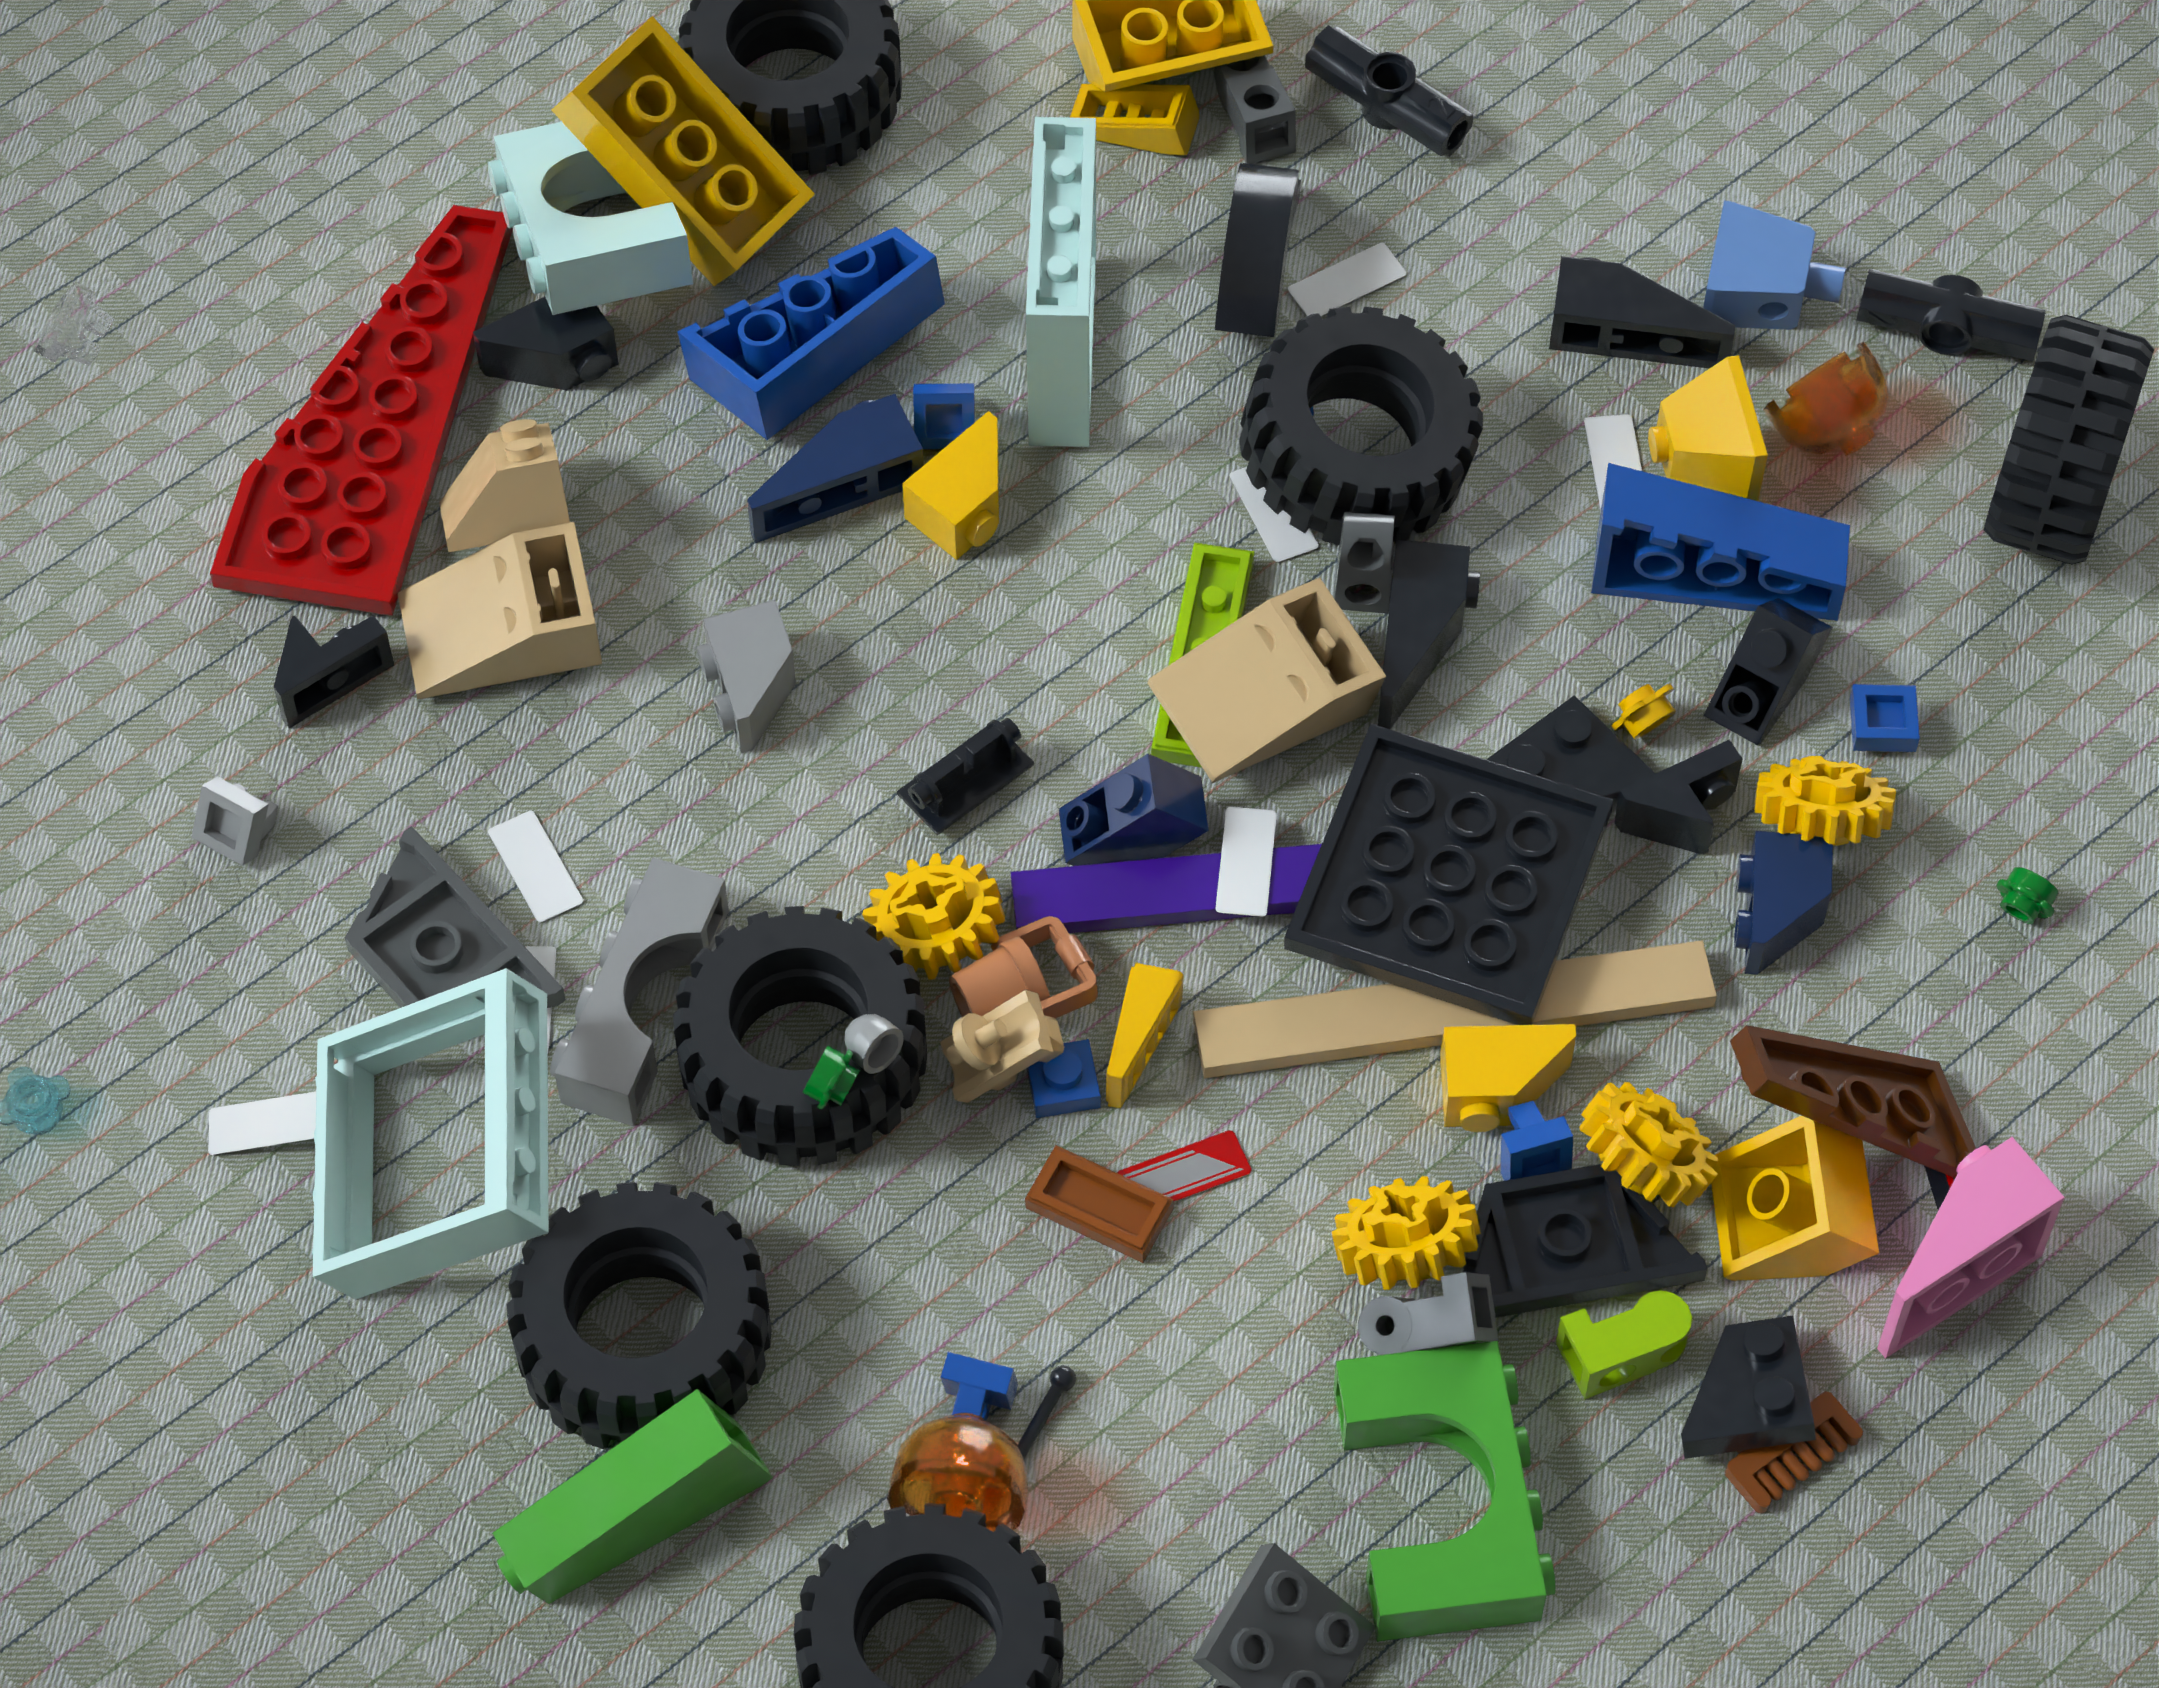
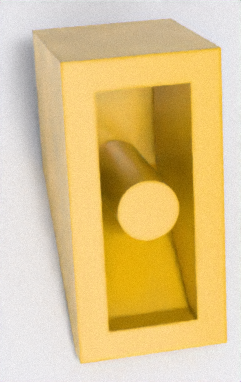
(958, 490)
(1499, 1068)

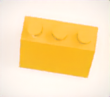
(1158, 39)

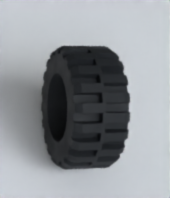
(811, 117)
(1371, 362)
(2068, 439)
(781, 964)
(624, 1240)
(928, 1560)

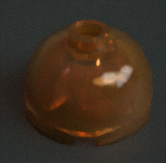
(1834, 405)
(962, 1465)

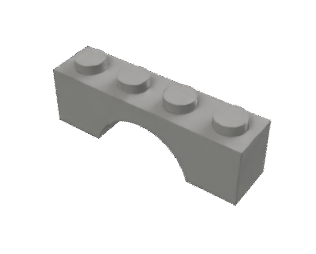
(666, 924)

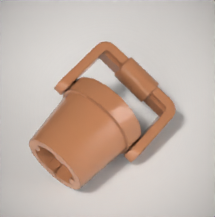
(1014, 969)

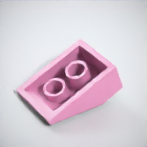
(1981, 1236)

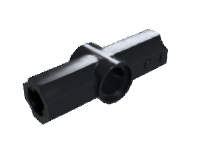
(1388, 90)
(1951, 315)

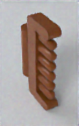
(1749, 1468)

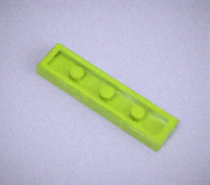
(1211, 601)

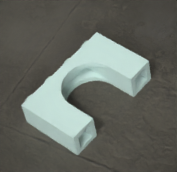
(578, 257)

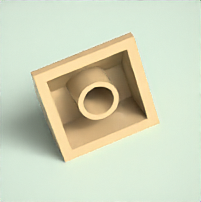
(505, 488)

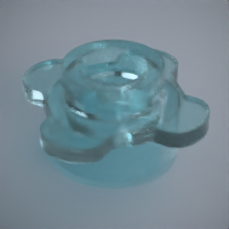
(36, 1117)

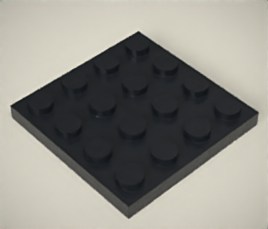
(1449, 875)

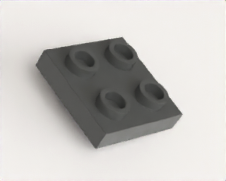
(1283, 1630)

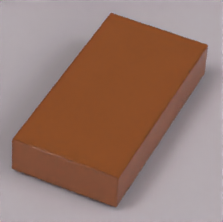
(1099, 1204)

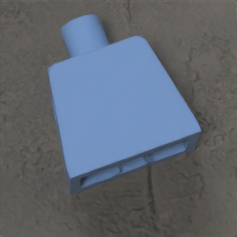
(1765, 270)

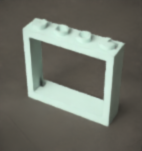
(1061, 281)
(516, 1133)

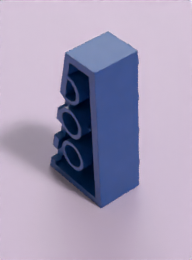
(814, 333)
(1714, 548)

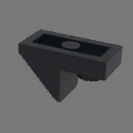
(319, 675)
(1674, 801)

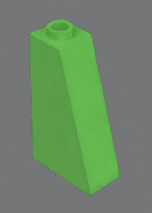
(631, 1499)

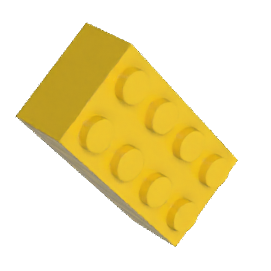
(683, 142)

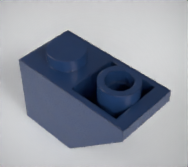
(1134, 815)
(1786, 895)

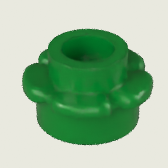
(2027, 895)
(831, 1077)

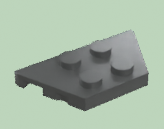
(434, 932)

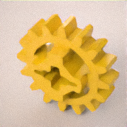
(1825, 800)
(937, 913)
(1649, 1144)
(1406, 1233)

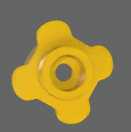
(1644, 710)

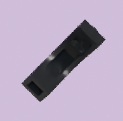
(1256, 249)

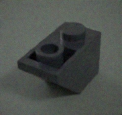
(1767, 669)

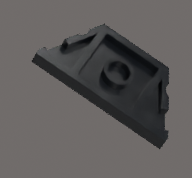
(1574, 1242)

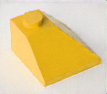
(1712, 433)

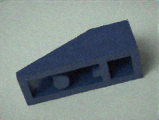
(844, 466)

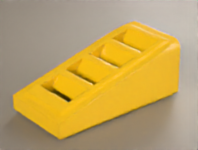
(1165, 132)
(1146, 1013)

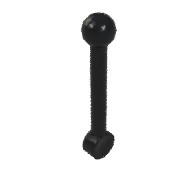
(1061, 1380)

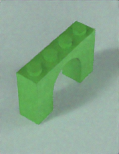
(1464, 1403)

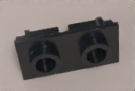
(967, 776)

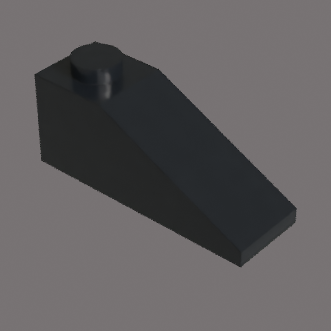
(1625, 315)
(1424, 617)

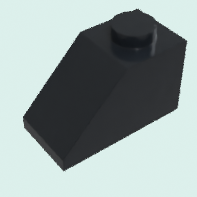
(547, 348)

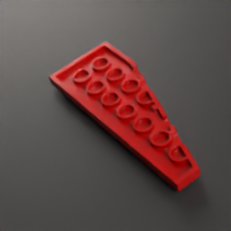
(353, 472)

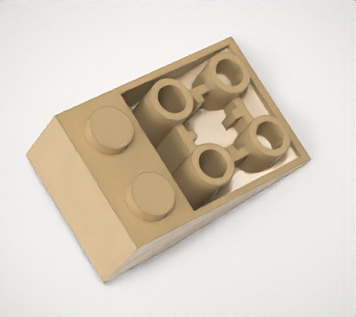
(502, 615)
(1269, 681)

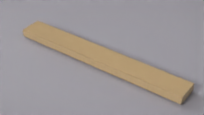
(1400, 1019)

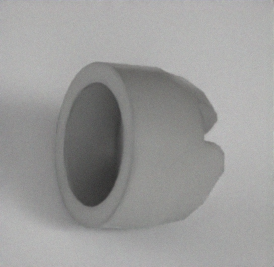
(873, 1042)

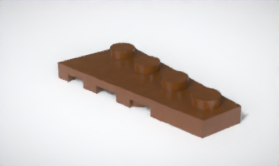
(1861, 1091)

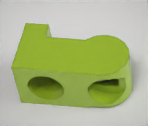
(1626, 1344)

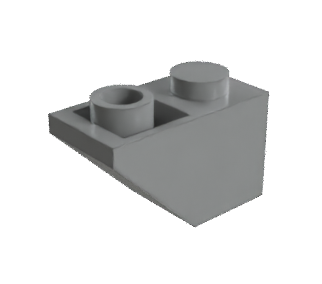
(752, 667)

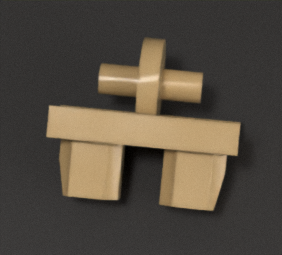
(999, 1045)

